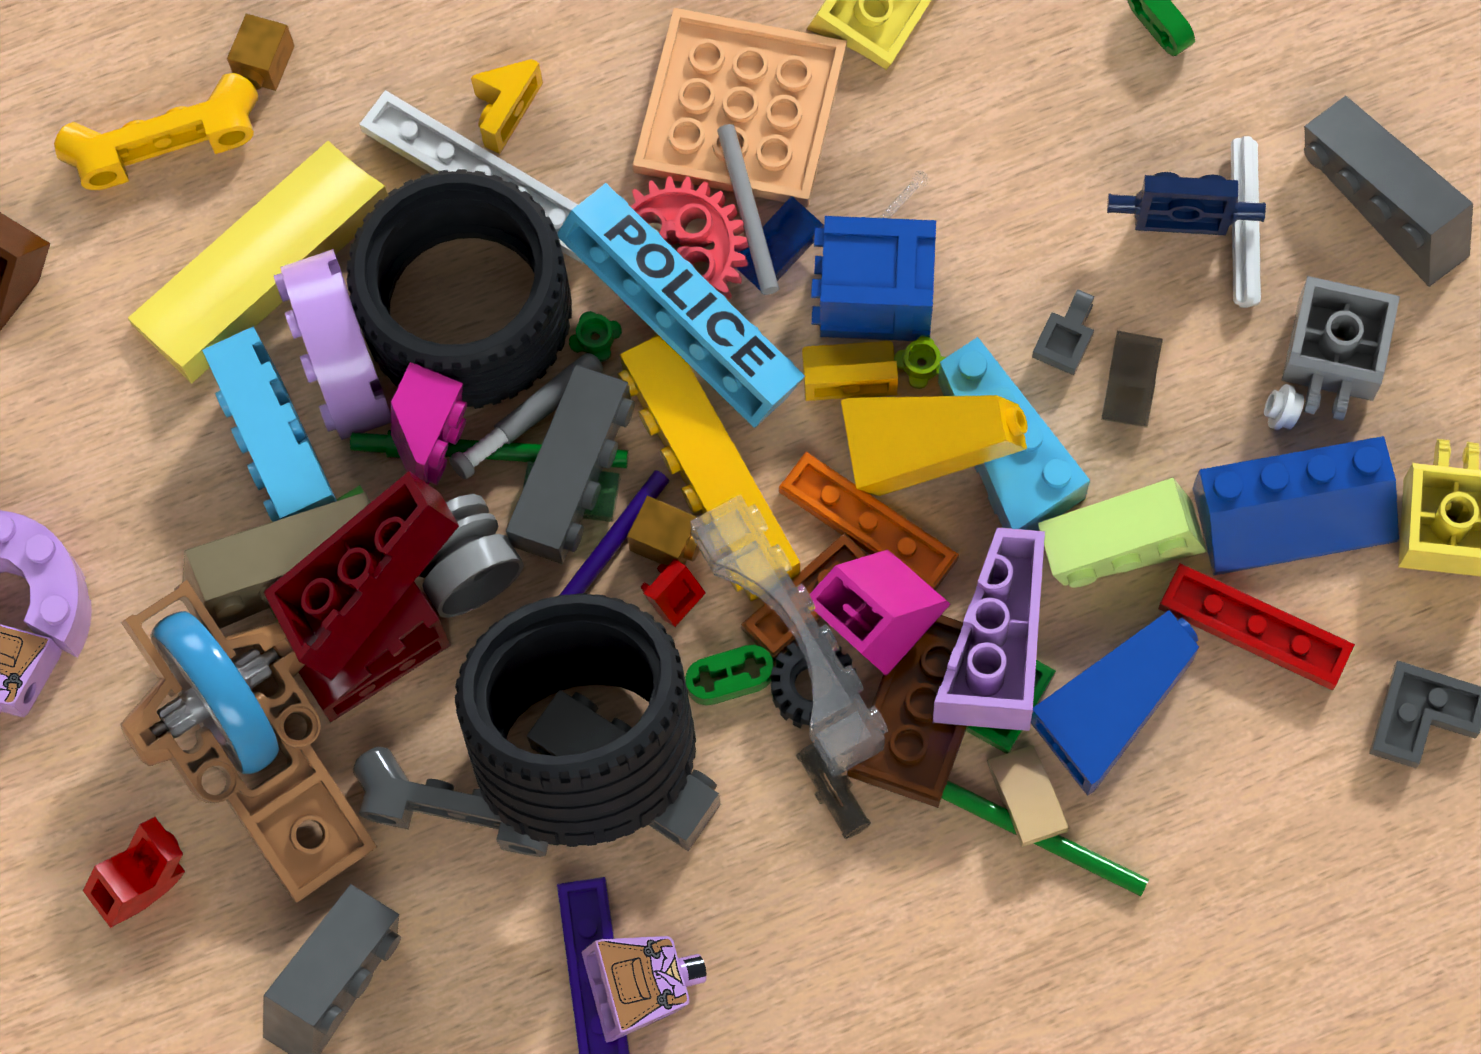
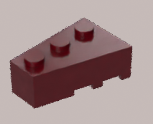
(397, 646)

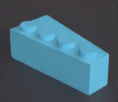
(267, 426)
(1025, 484)

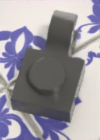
(1066, 338)

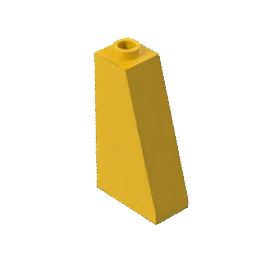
(927, 437)

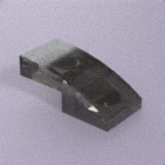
(1131, 379)

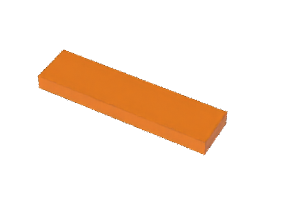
(866, 519)

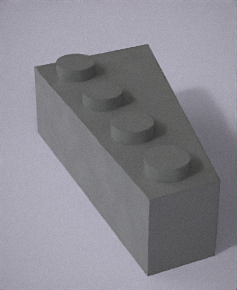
(1392, 189)

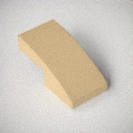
(1028, 795)

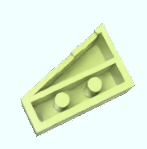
(1122, 534)

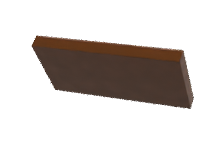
(916, 750)

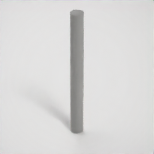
(748, 209)

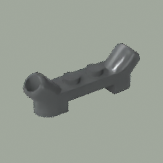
(393, 798)

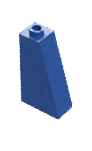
(1111, 701)

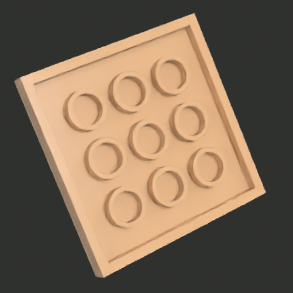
(744, 74)

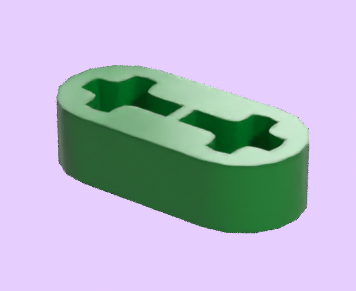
(1164, 24)
(726, 664)

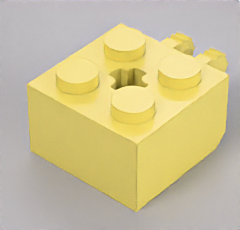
(1429, 495)

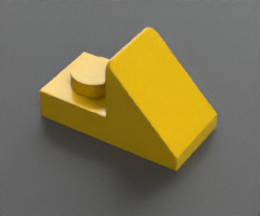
(509, 94)

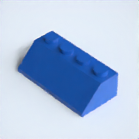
(1298, 505)

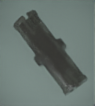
(850, 815)

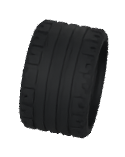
(447, 209)
(564, 646)

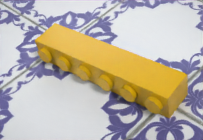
(694, 437)

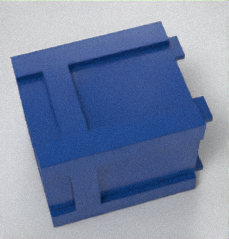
(874, 278)

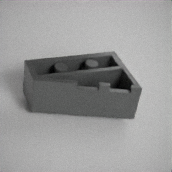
(329, 973)

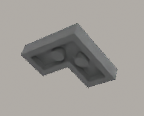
(1420, 700)

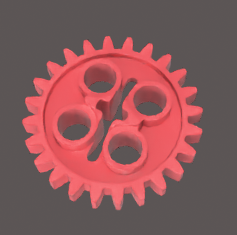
(678, 207)

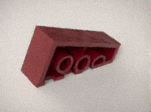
(360, 573)

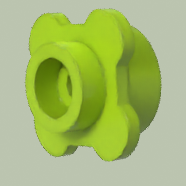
(919, 349)

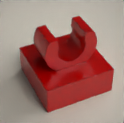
(673, 592)

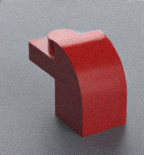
(137, 875)

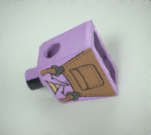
(24, 668)
(639, 981)

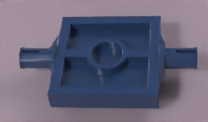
(1186, 204)

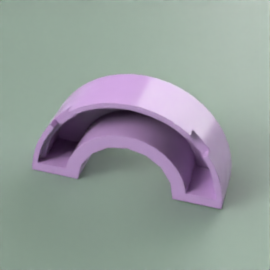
(334, 344)
(56, 582)

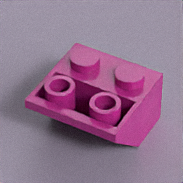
(424, 419)
(878, 606)

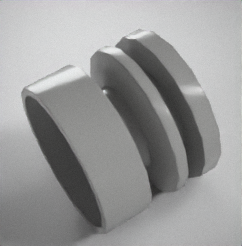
(472, 563)

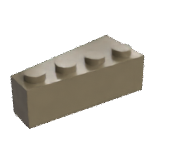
(238, 568)

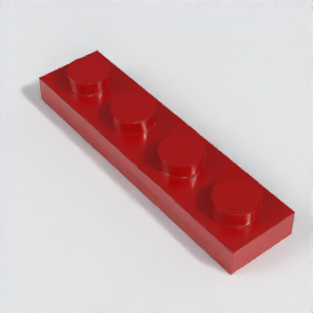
(1256, 626)

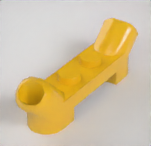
(103, 156)

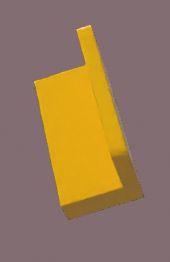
(849, 370)

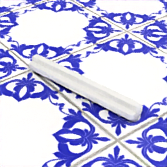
(1246, 233)

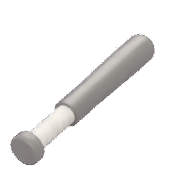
(521, 419)

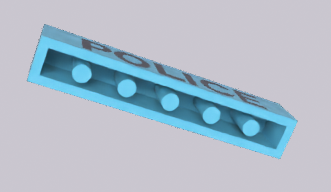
(680, 305)

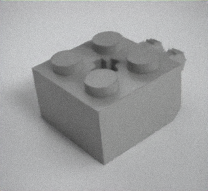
(1326, 363)

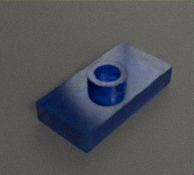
(787, 238)

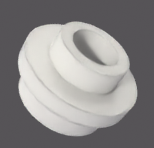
(1284, 407)

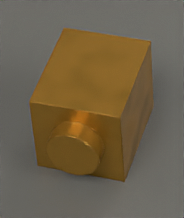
(261, 51)
(662, 533)

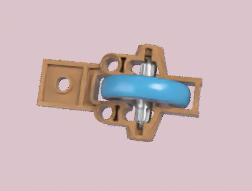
(242, 735)

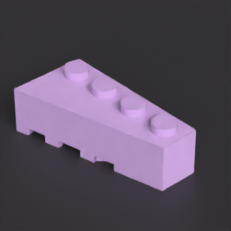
(995, 655)

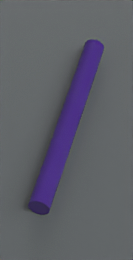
(615, 536)

